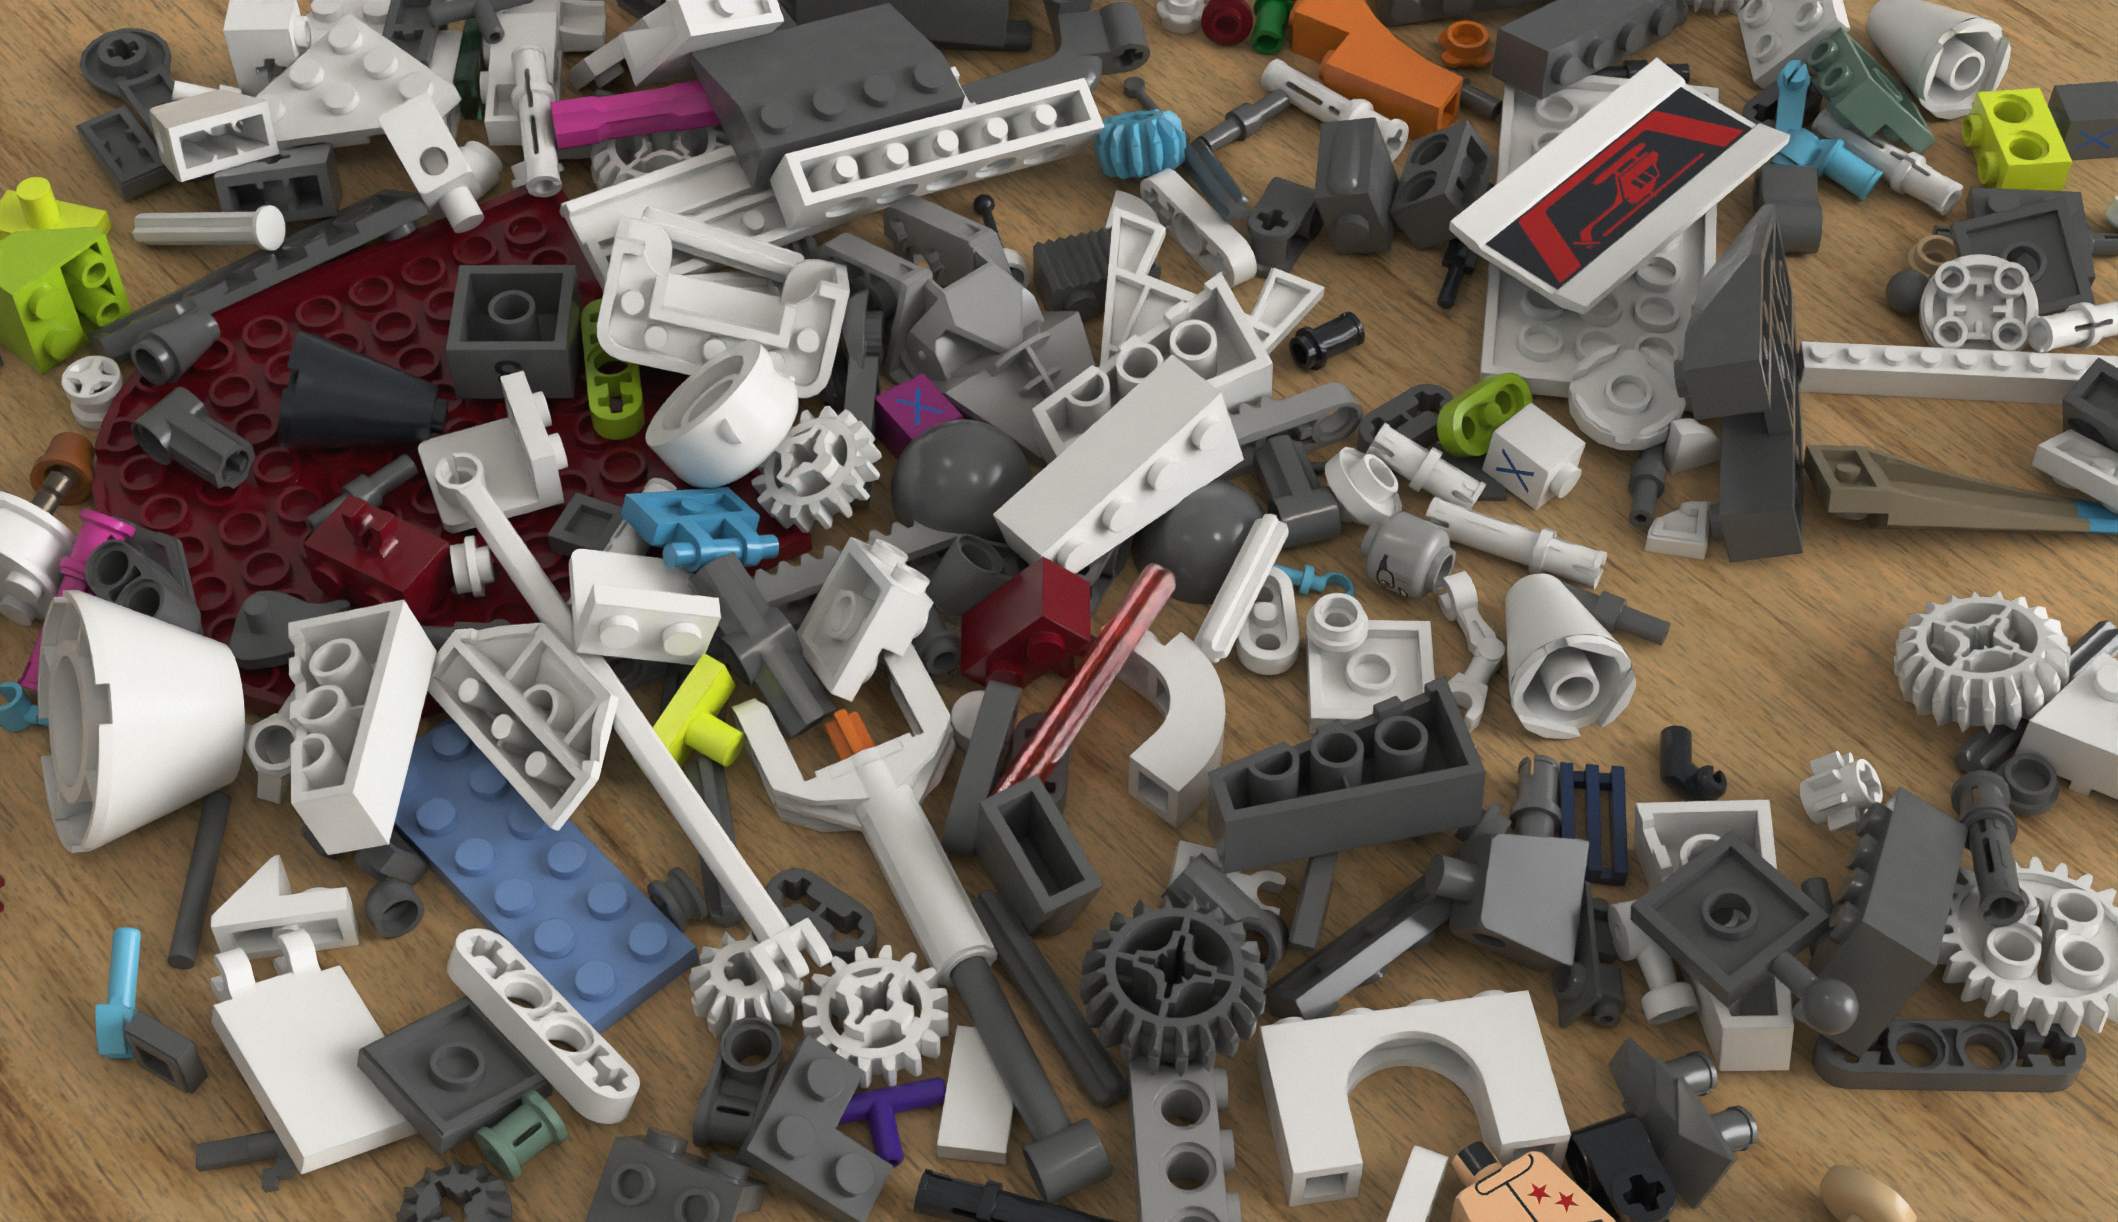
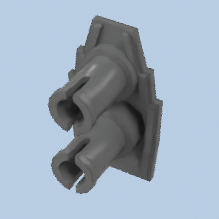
(1687, 1140)

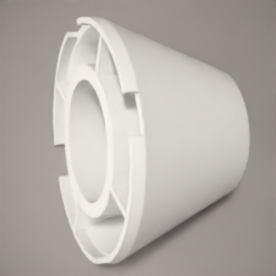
(134, 718)

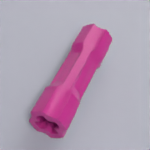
(604, 118)

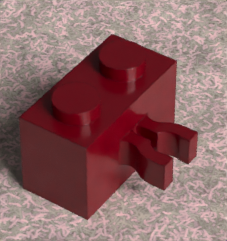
(379, 559)
(1028, 627)

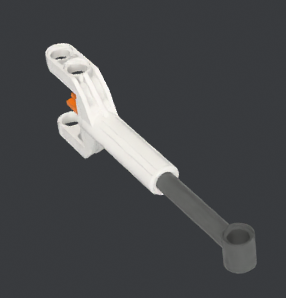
(882, 797)

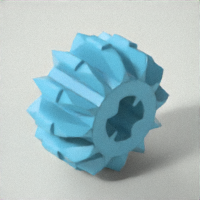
(1140, 143)

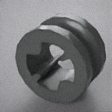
(678, 898)

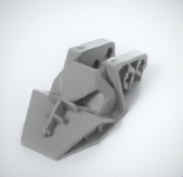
(963, 317)

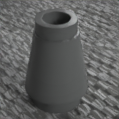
(174, 347)

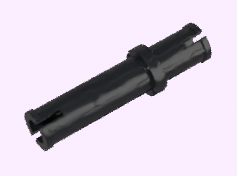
(973, 1202)

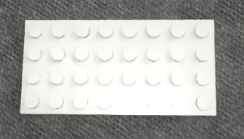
(1649, 309)

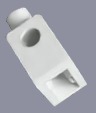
(201, 134)
(434, 162)

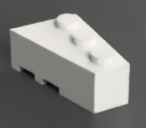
(2081, 730)

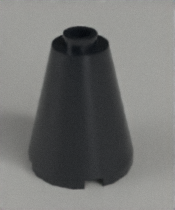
(353, 400)

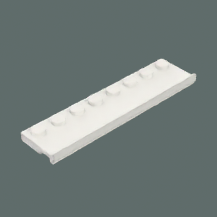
(701, 188)

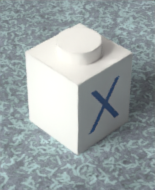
(1534, 457)

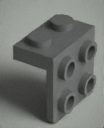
(661, 1182)

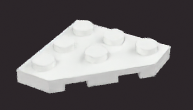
(345, 85)

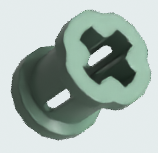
(498, 1144)

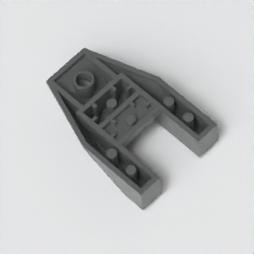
(1746, 370)

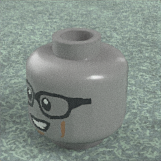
(1408, 555)

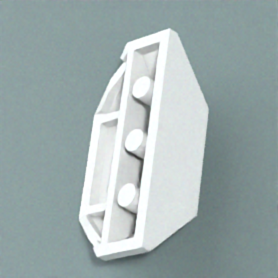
(528, 710)

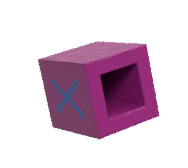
(909, 410)

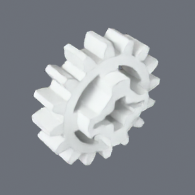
(818, 470)
(875, 1015)

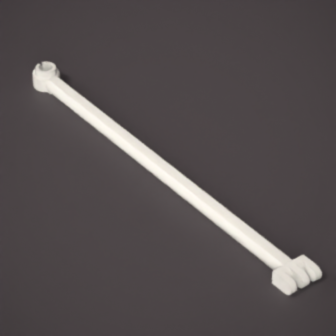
(776, 936)

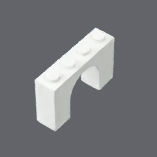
(1479, 1043)

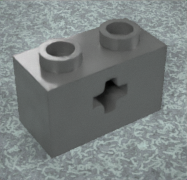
(296, 181)

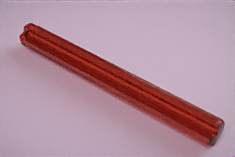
(1091, 677)

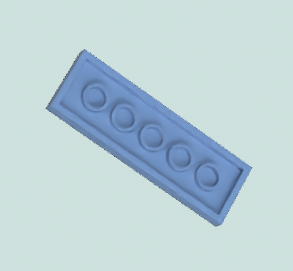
(536, 884)

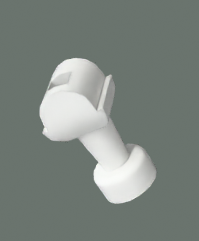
(1667, 998)

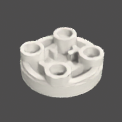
(1978, 305)

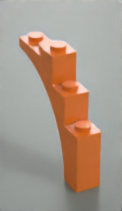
(1371, 64)

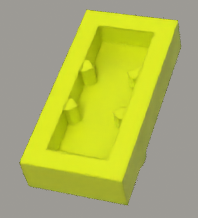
(36, 209)
(691, 716)

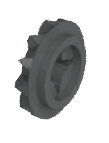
(463, 1183)

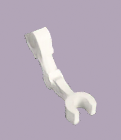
(1488, 651)

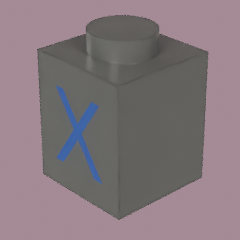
(2087, 118)

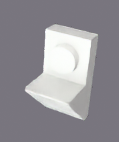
(269, 909)

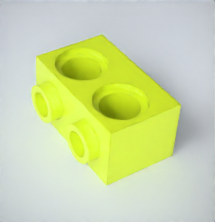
(2016, 141)

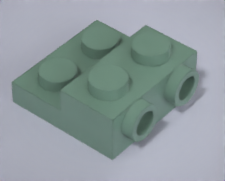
(1866, 93)

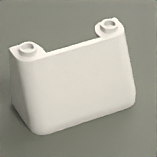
(687, 321)

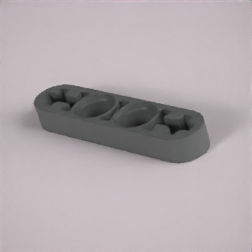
(1950, 1065)

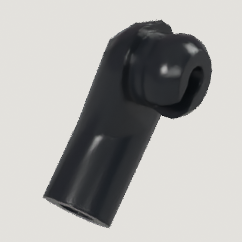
(1681, 774)

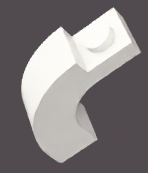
(1174, 763)

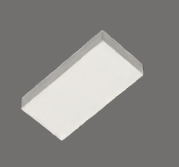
(976, 1105)

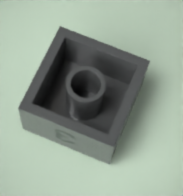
(512, 323)

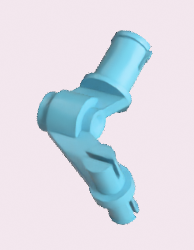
(1806, 148)

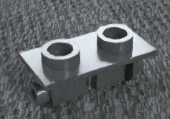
(1590, 985)

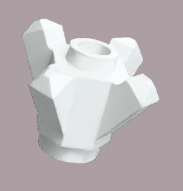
(270, 752)

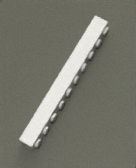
(1941, 372)

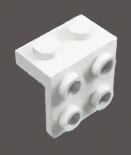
(515, 454)
(638, 608)

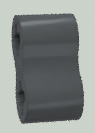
(1795, 202)

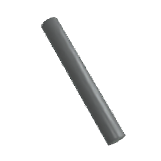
(199, 881)

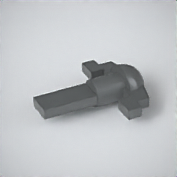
(245, 1150)

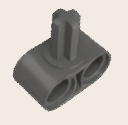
(139, 583)

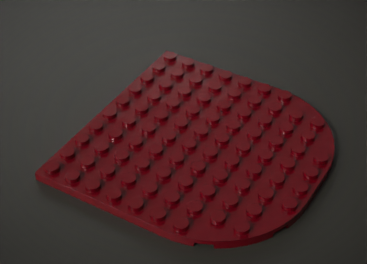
(398, 310)

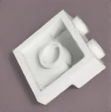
(861, 608)

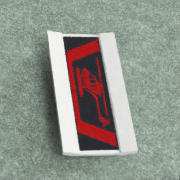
(1615, 188)

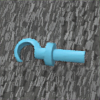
(1307, 580)

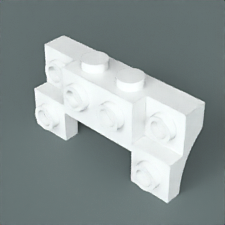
(555, 27)

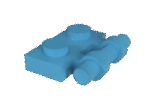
(699, 526)

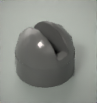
(393, 908)

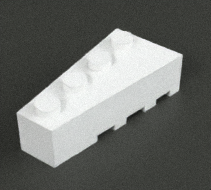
(1204, 334)
(1124, 470)
(355, 720)
(1667, 835)

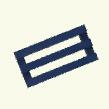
(1593, 782)

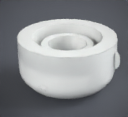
(725, 417)

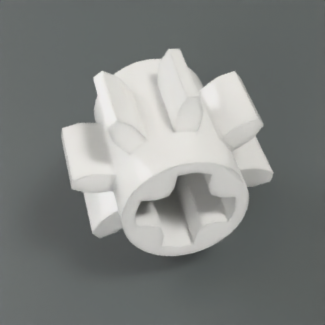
(1840, 791)

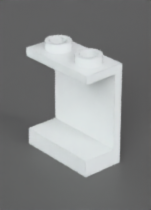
(664, 51)

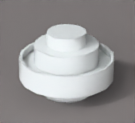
(1362, 487)

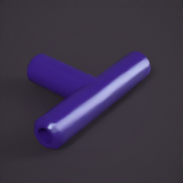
(880, 1108)

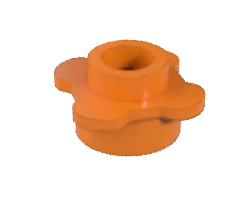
(1465, 45)

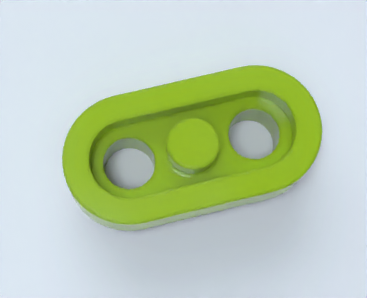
(1473, 416)

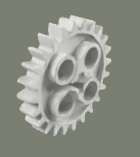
(2073, 942)

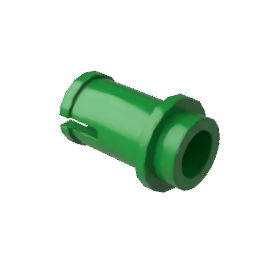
(1270, 25)

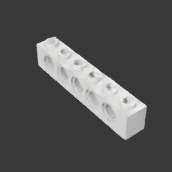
(935, 153)

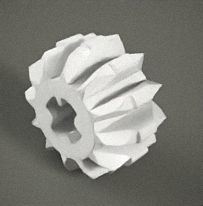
(731, 989)

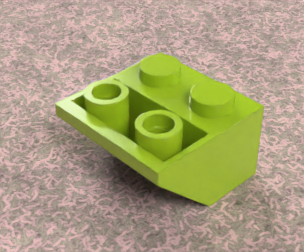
(56, 292)

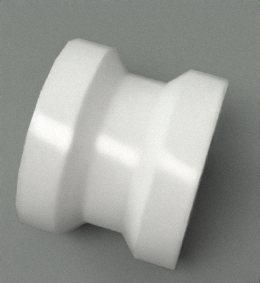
(91, 387)

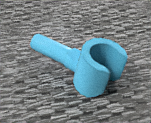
(20, 710)

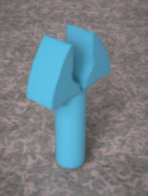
(121, 997)

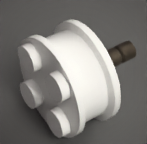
(31, 550)

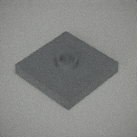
(451, 1073)

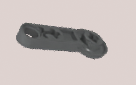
(132, 68)
(864, 353)

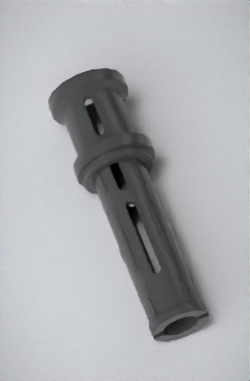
(1989, 839)

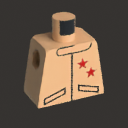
(1519, 1192)

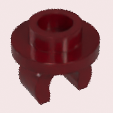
(1227, 21)

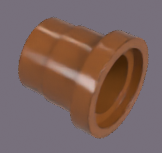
(71, 456)

